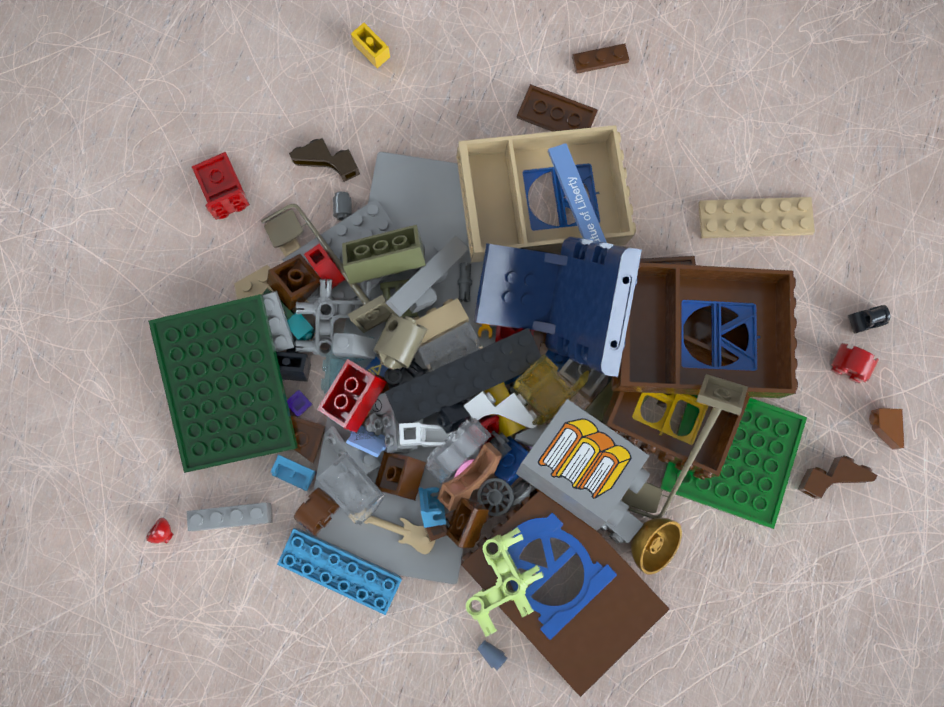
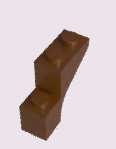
(841, 471)

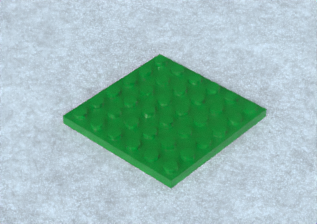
(755, 466)

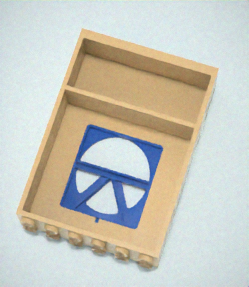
(500, 171)

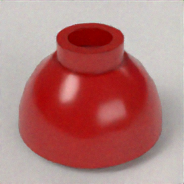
(160, 532)

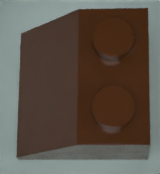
(293, 280)
(400, 475)
(467, 523)

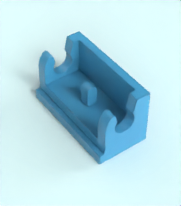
(293, 473)
(431, 508)

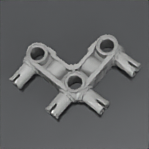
(324, 321)

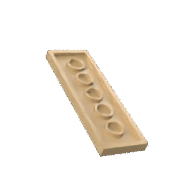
(756, 217)

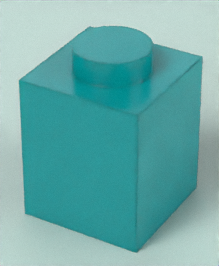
(300, 327)

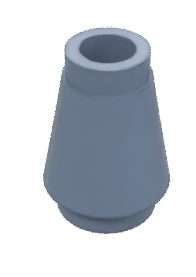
(492, 655)

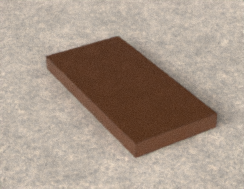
(554, 111)

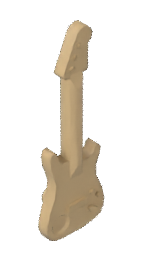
(413, 534)

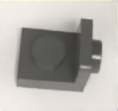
(500, 443)

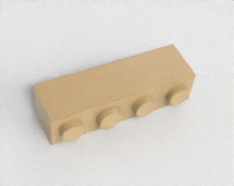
(442, 319)

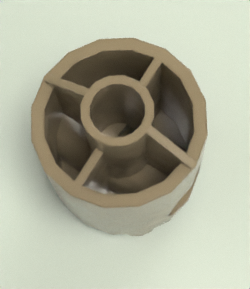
(399, 341)

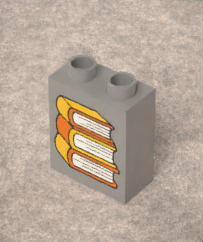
(585, 466)

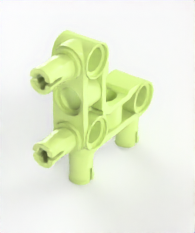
(500, 593)

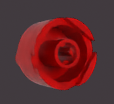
(854, 363)

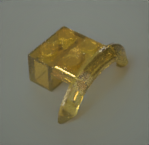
(545, 389)

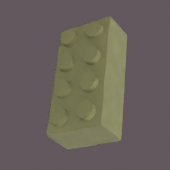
(383, 254)

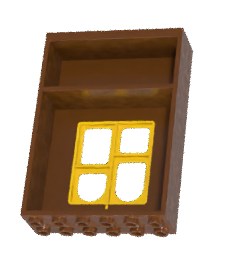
(657, 438)

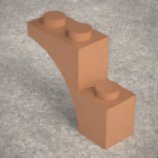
(471, 478)

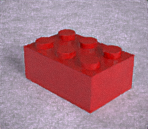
(351, 396)

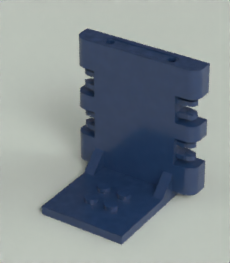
(572, 296)

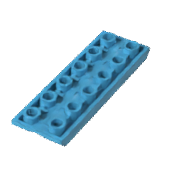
(339, 570)

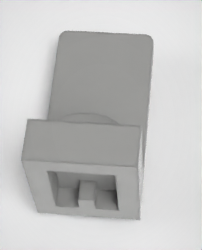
(392, 436)

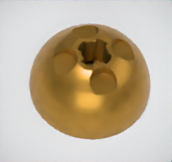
(656, 544)

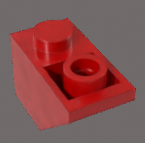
(324, 265)

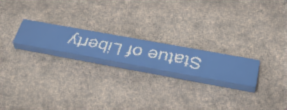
(576, 193)

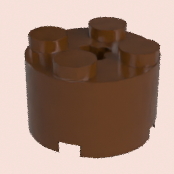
(316, 511)

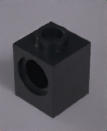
(452, 417)

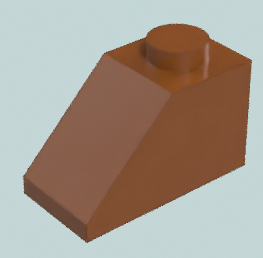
(888, 426)

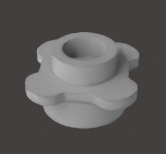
(370, 424)

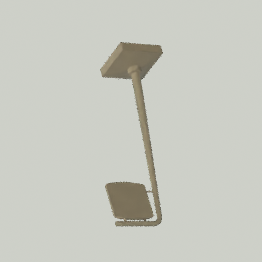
(287, 227)
(715, 393)

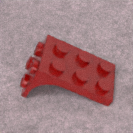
(220, 186)

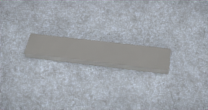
(427, 276)

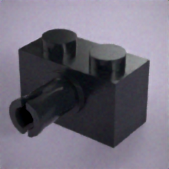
(293, 365)

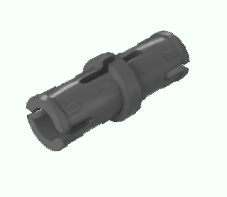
(464, 282)

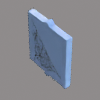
(367, 441)

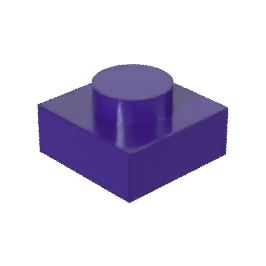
(298, 403)

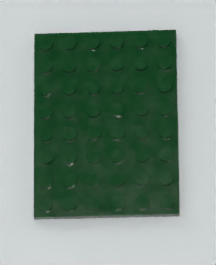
(223, 383)

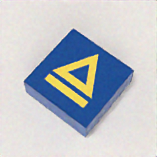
(376, 368)

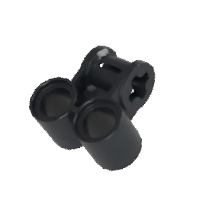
(869, 318)
(405, 374)

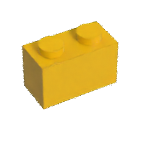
(370, 45)

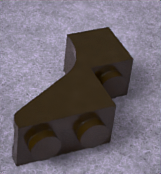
(317, 155)

